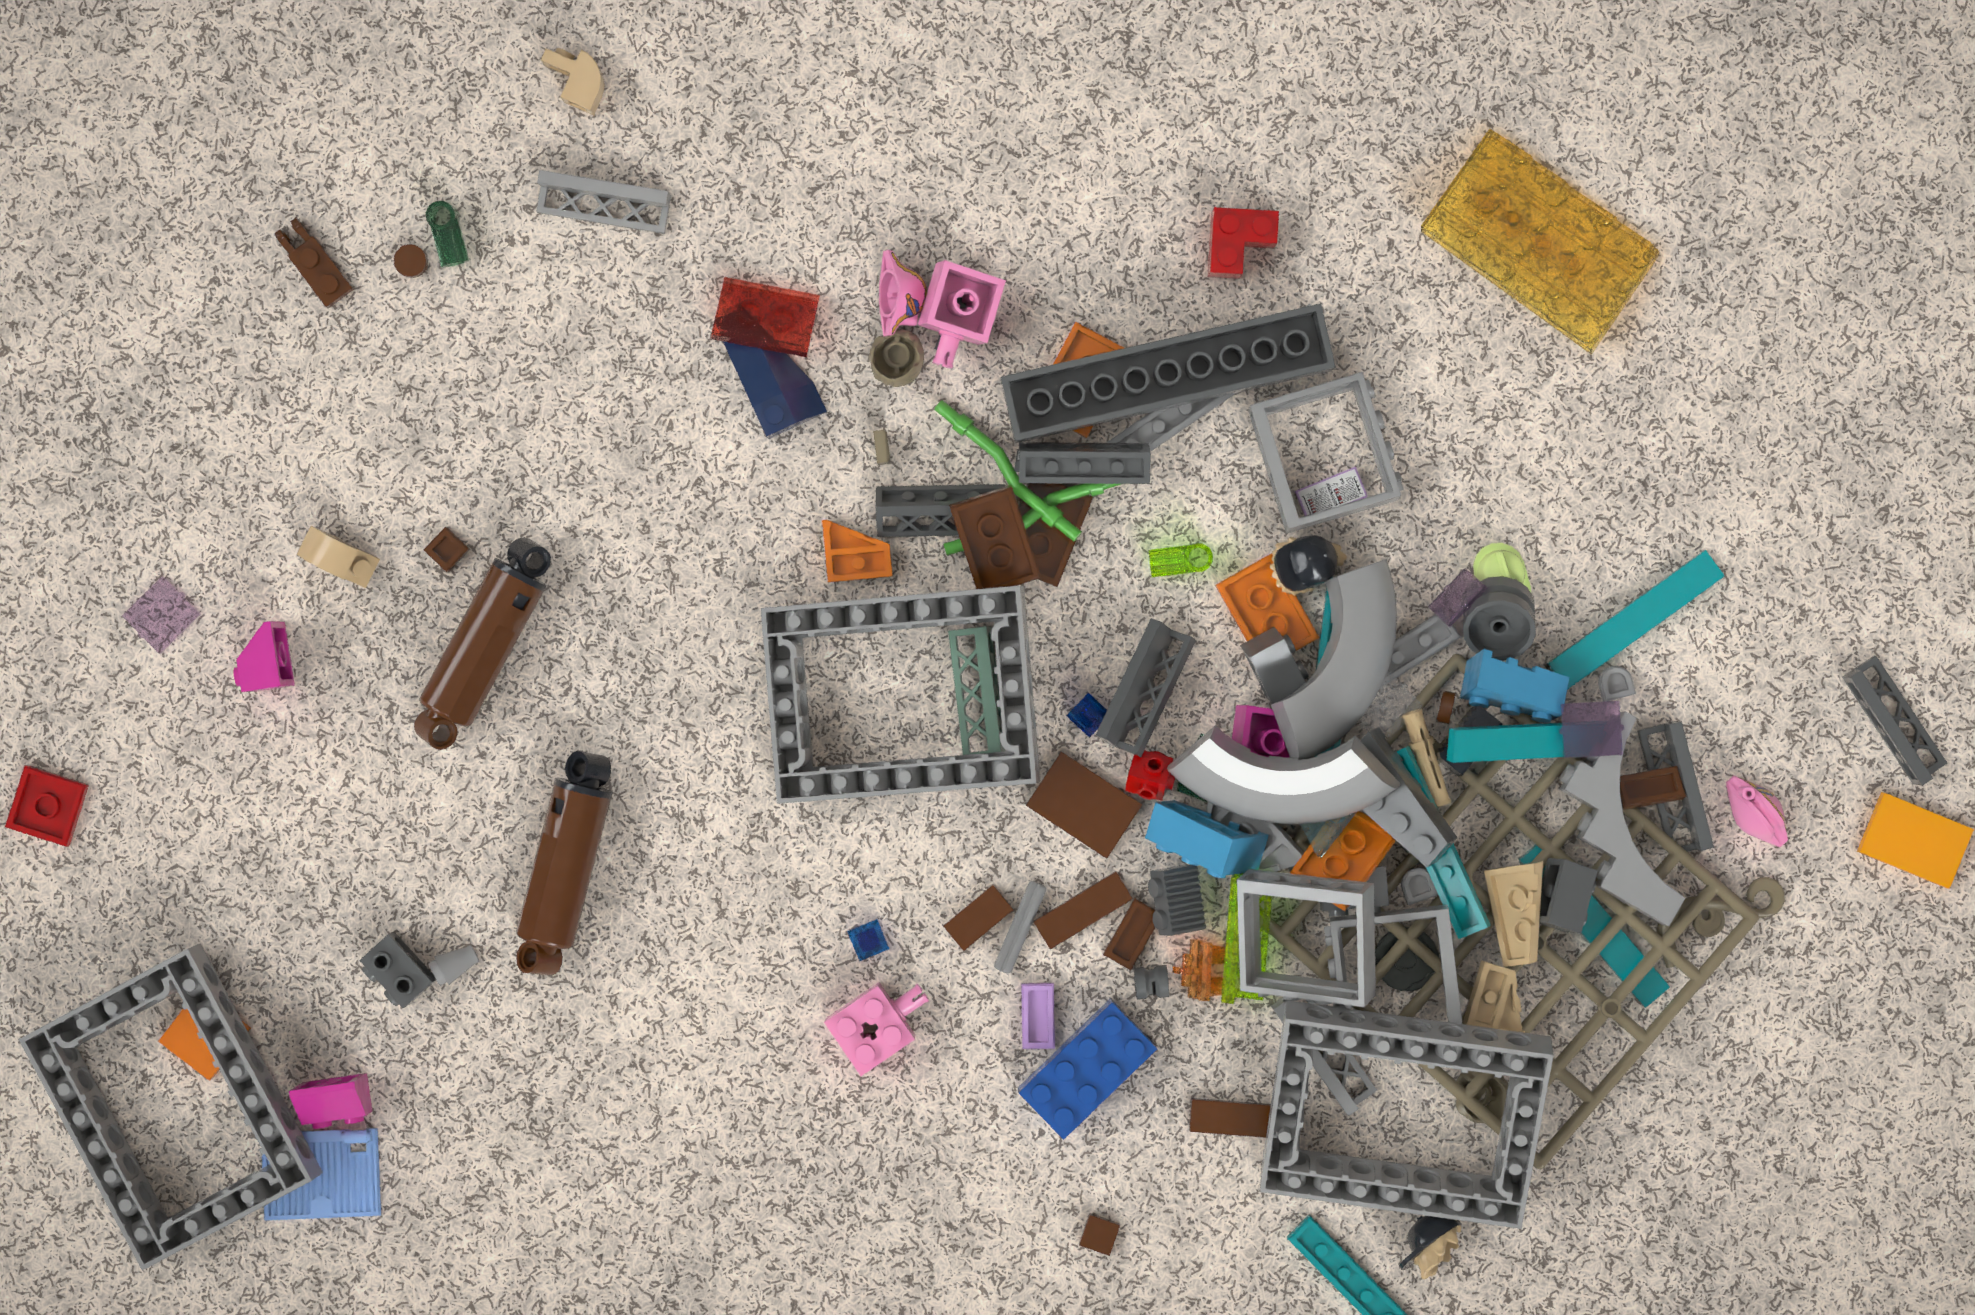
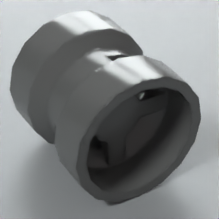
(1151, 982)

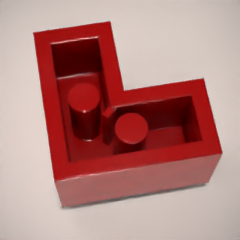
(1232, 231)

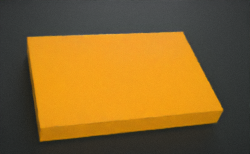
(1915, 840)

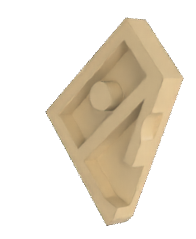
(1494, 999)

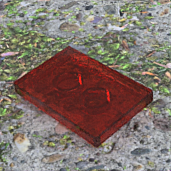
(765, 317)

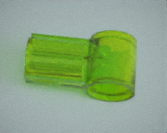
(1176, 560)

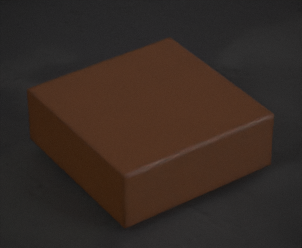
(446, 549)
(1099, 1234)

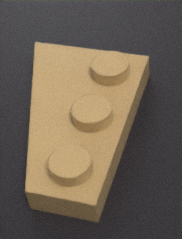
(1516, 910)

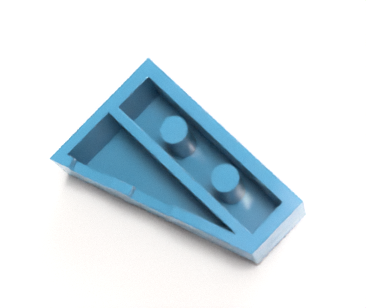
(1513, 687)
(1203, 840)

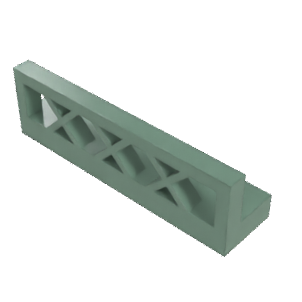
(989, 688)

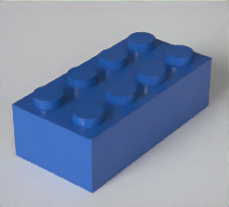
(1087, 1068)

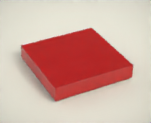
(46, 805)

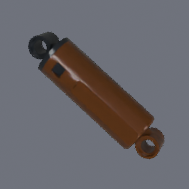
(482, 643)
(563, 863)

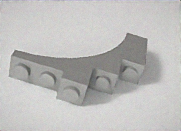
(1626, 872)

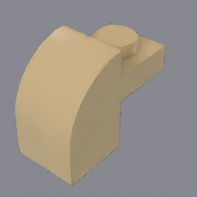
(585, 78)
(337, 557)

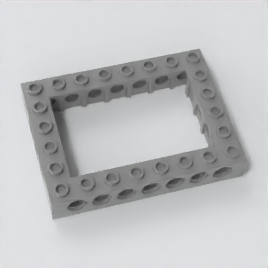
(788, 701)
(101, 1141)
(1401, 1186)

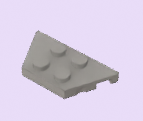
(1280, 848)

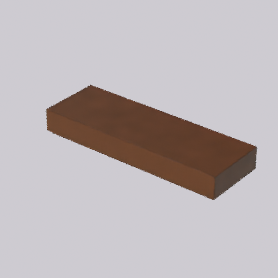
(1082, 910)
(1229, 1117)

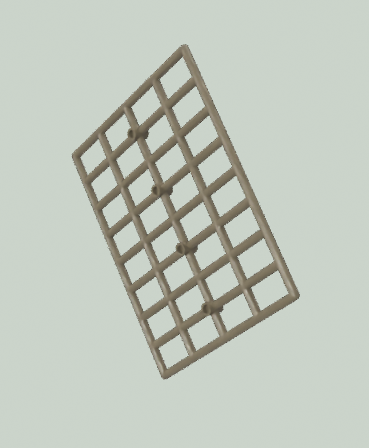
(1572, 974)

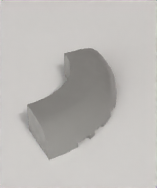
(1351, 664)

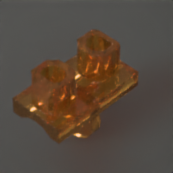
(1197, 970)

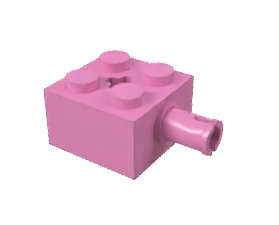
(943, 313)
(874, 1008)

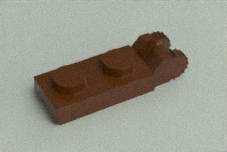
(315, 265)

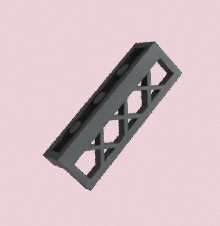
(1084, 463)
(915, 501)
(1139, 686)
(1888, 725)
(1692, 803)

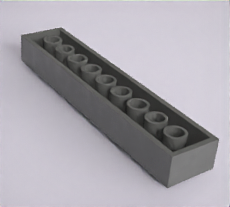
(1167, 373)

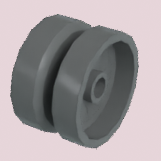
(1501, 619)

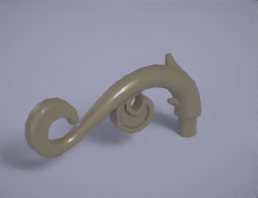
(1715, 908)

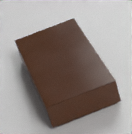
(1651, 787)
(978, 917)
(1131, 934)

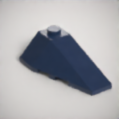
(776, 388)

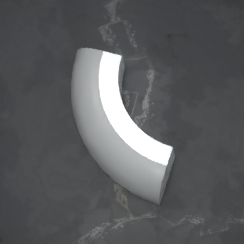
(1282, 787)

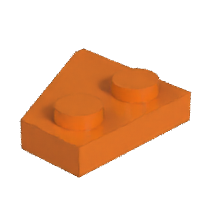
(854, 554)

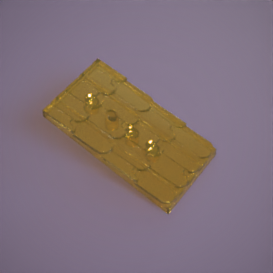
(1540, 240)

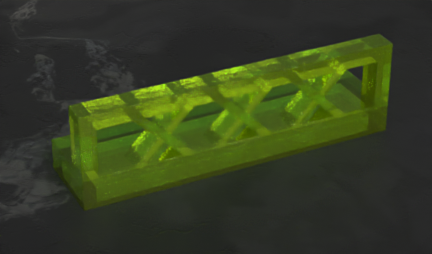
(1231, 972)

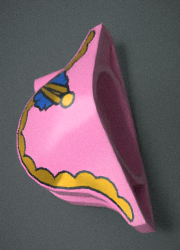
(900, 294)
(1757, 811)

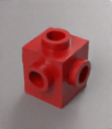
(1150, 776)

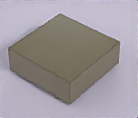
(881, 447)

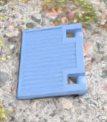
(347, 1183)

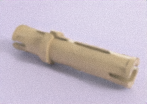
(1422, 745)

